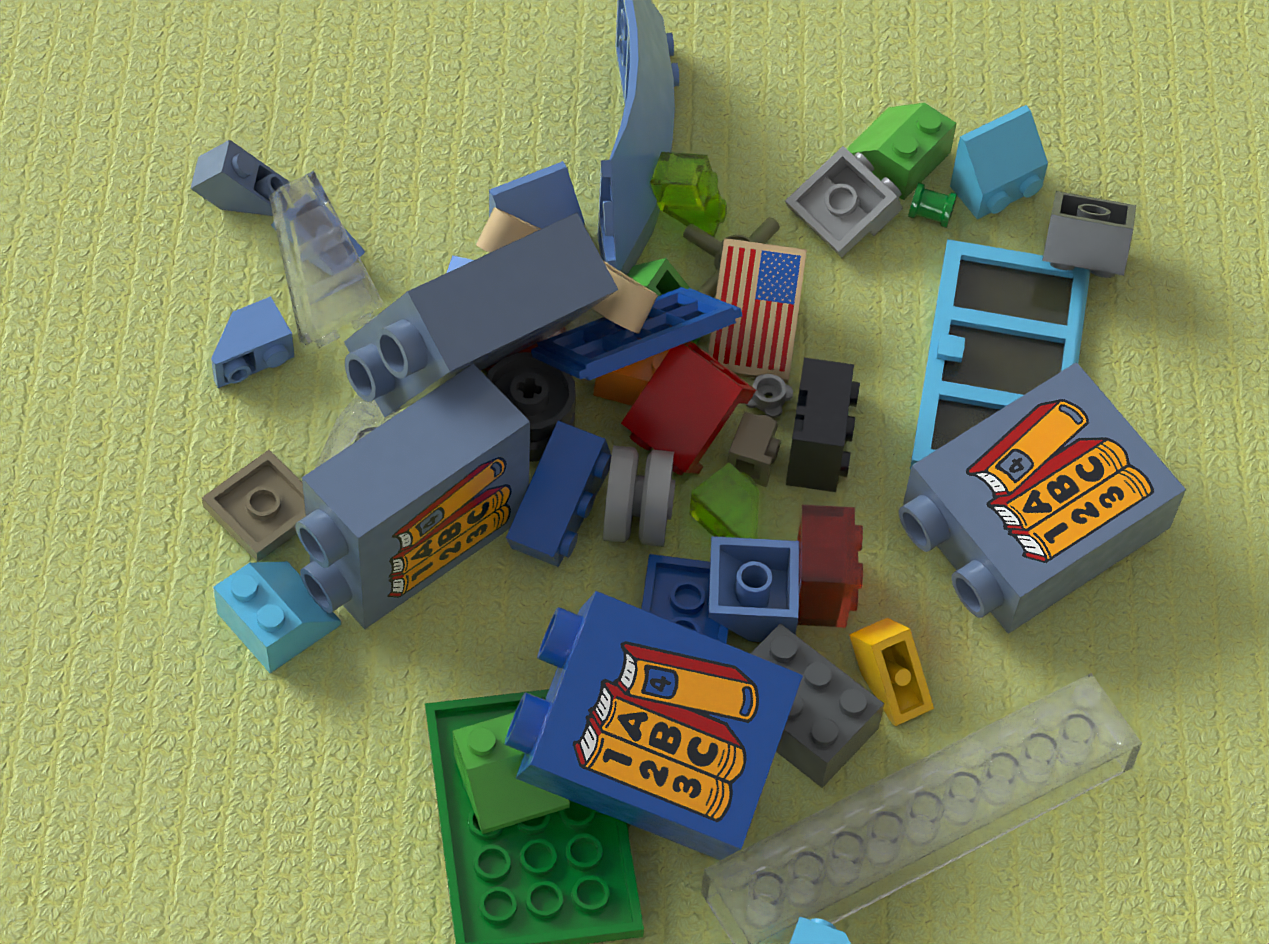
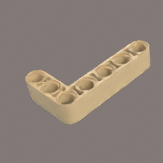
(625, 307)

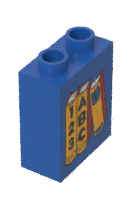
(653, 724)

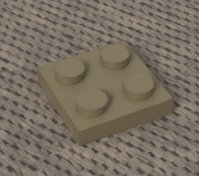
(259, 505)

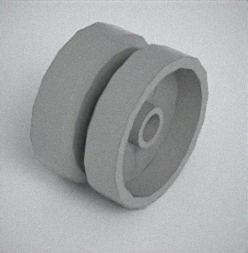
(639, 496)

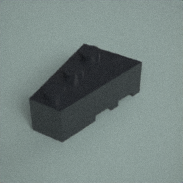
(822, 425)

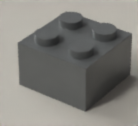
(1089, 234)

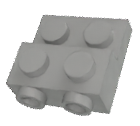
(845, 201)

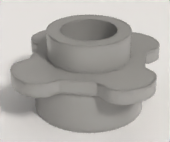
(773, 386)

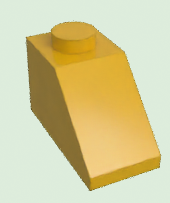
(892, 669)

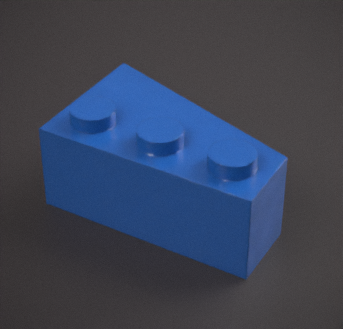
(560, 494)

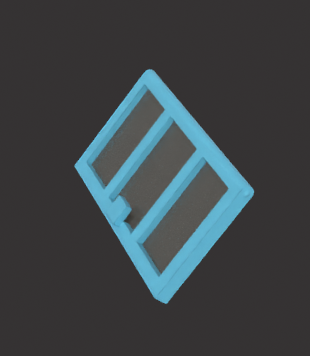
(995, 336)

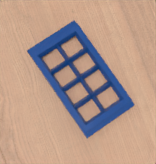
(606, 346)

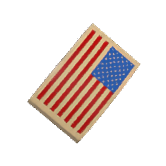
(767, 288)

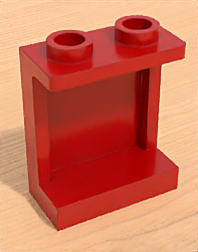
(686, 406)

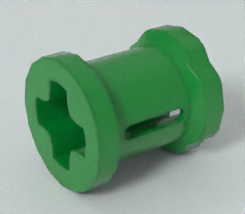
(932, 205)

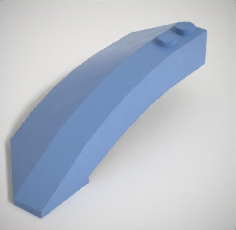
(648, 82)

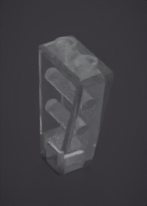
(320, 264)

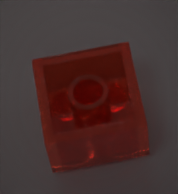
(828, 565)

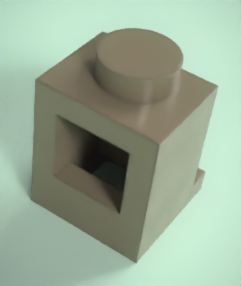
(755, 447)

